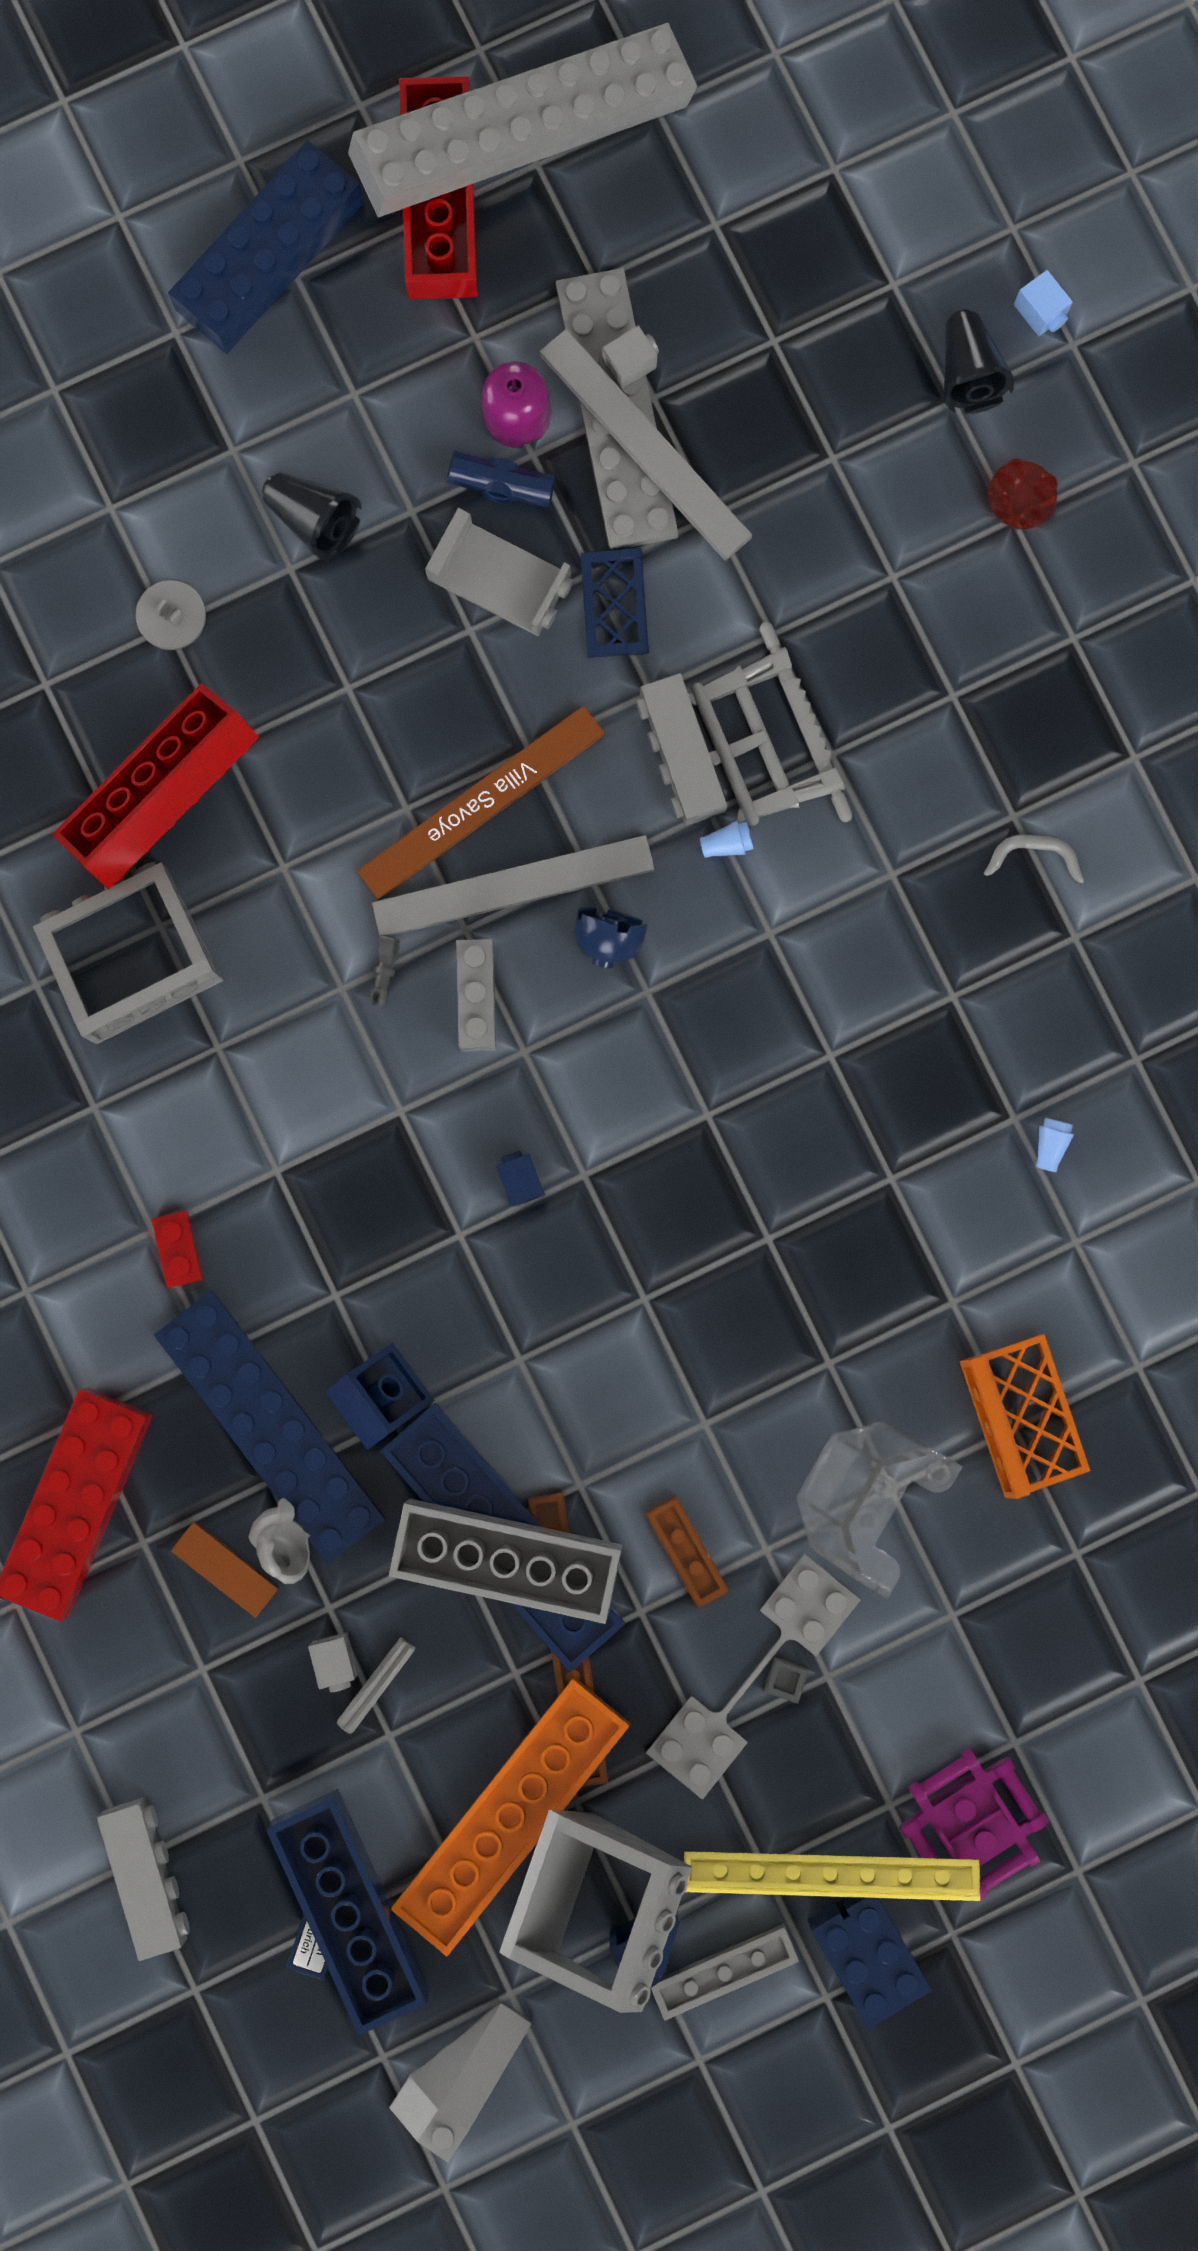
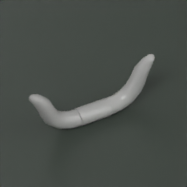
(1040, 843)

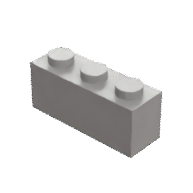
(476, 995)

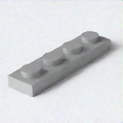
(724, 1971)

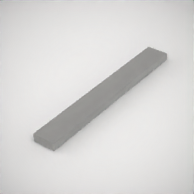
(645, 445)
(513, 886)

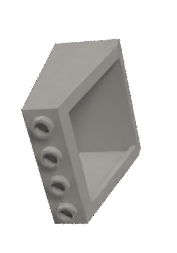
(150, 1000)
(551, 1893)

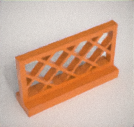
(999, 1432)

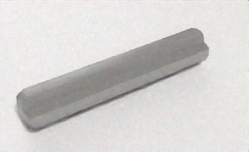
(375, 1685)

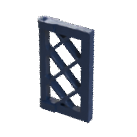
(639, 618)

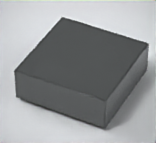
(786, 1679)

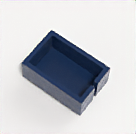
(869, 1958)

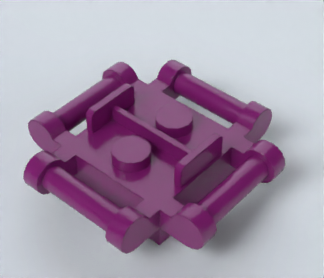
(974, 1818)

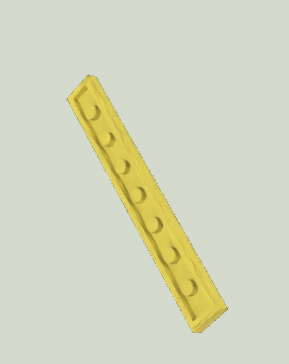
(834, 1876)

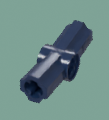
(500, 480)

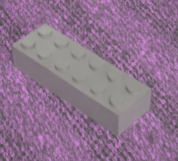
(505, 1560)

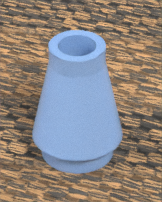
(729, 840)
(1053, 1143)

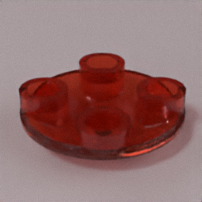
(1022, 494)

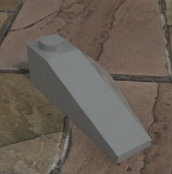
(451, 2089)

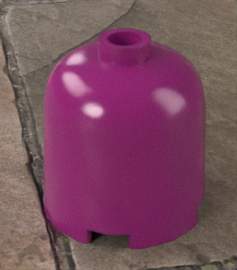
(517, 413)

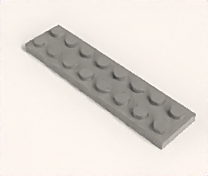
(632, 506)

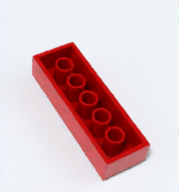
(441, 229)
(155, 785)
(73, 1504)

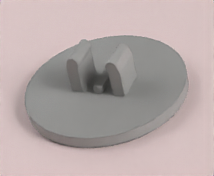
(170, 615)

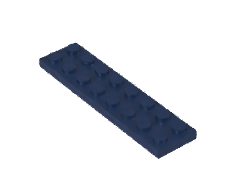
(269, 1426)
(452, 1473)

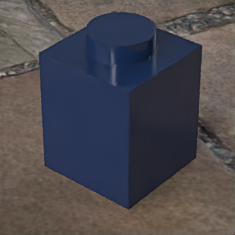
(519, 1178)

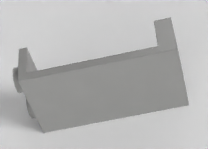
(498, 575)

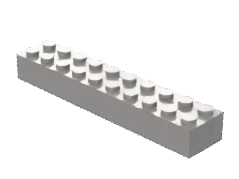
(521, 119)

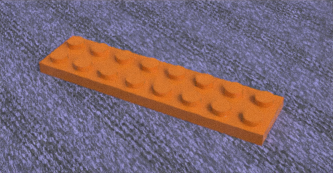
(510, 1816)

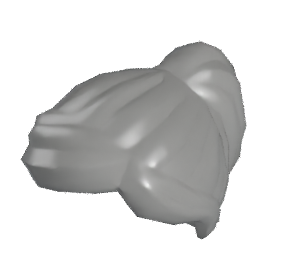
(281, 1543)

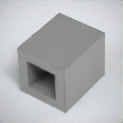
(630, 356)
(333, 1662)

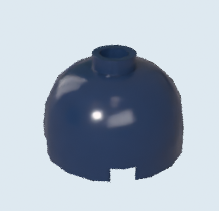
(608, 936)

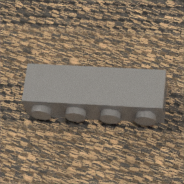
(682, 750)
(143, 1878)

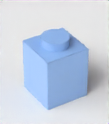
(1043, 304)

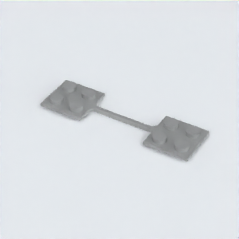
(699, 1742)

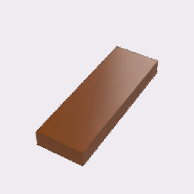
(686, 1551)
(225, 1569)

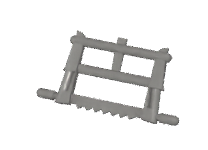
(787, 796)

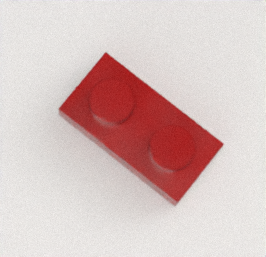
(177, 1249)

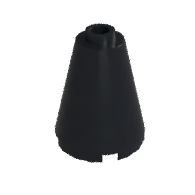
(973, 365)
(313, 512)

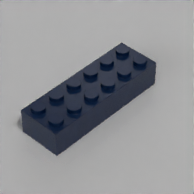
(266, 246)
(348, 1912)

